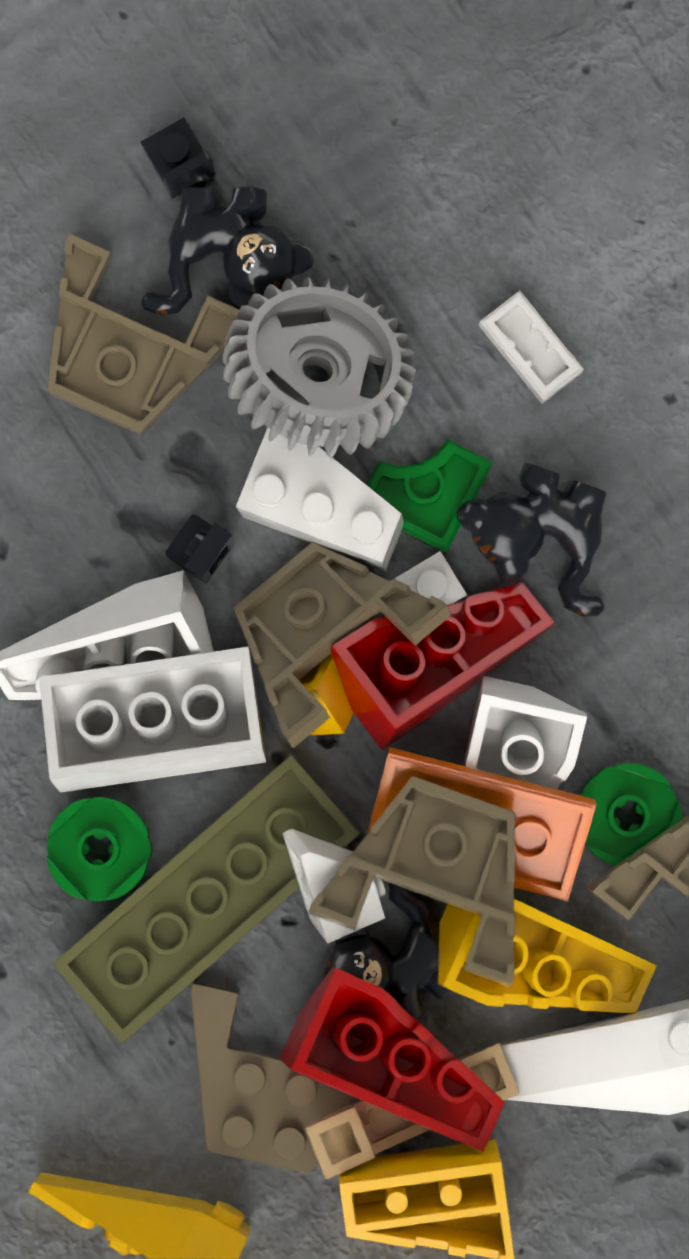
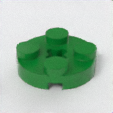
(612, 789)
(68, 849)

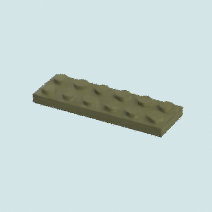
(200, 901)

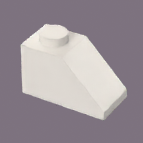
(315, 866)

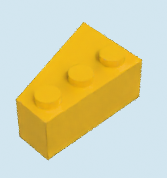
(431, 1199)

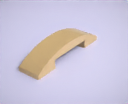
(363, 1129)

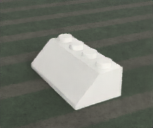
(151, 720)

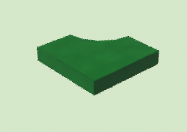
(432, 491)

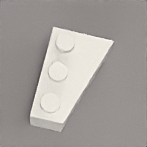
(319, 503)

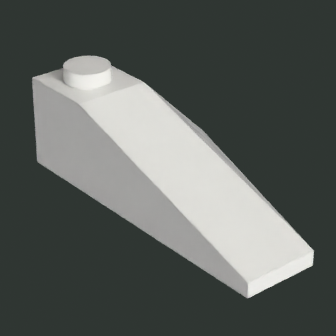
(609, 1064)

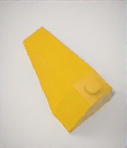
(552, 965)
(147, 1220)

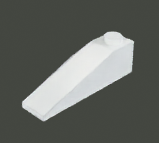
(133, 626)
(524, 733)

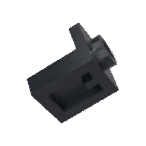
(178, 158)
(200, 547)

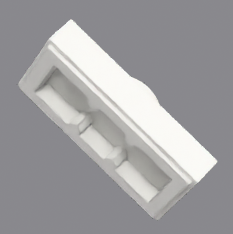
(530, 347)

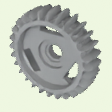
(334, 334)

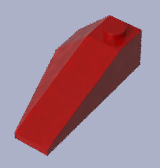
(405, 684)
(377, 1052)

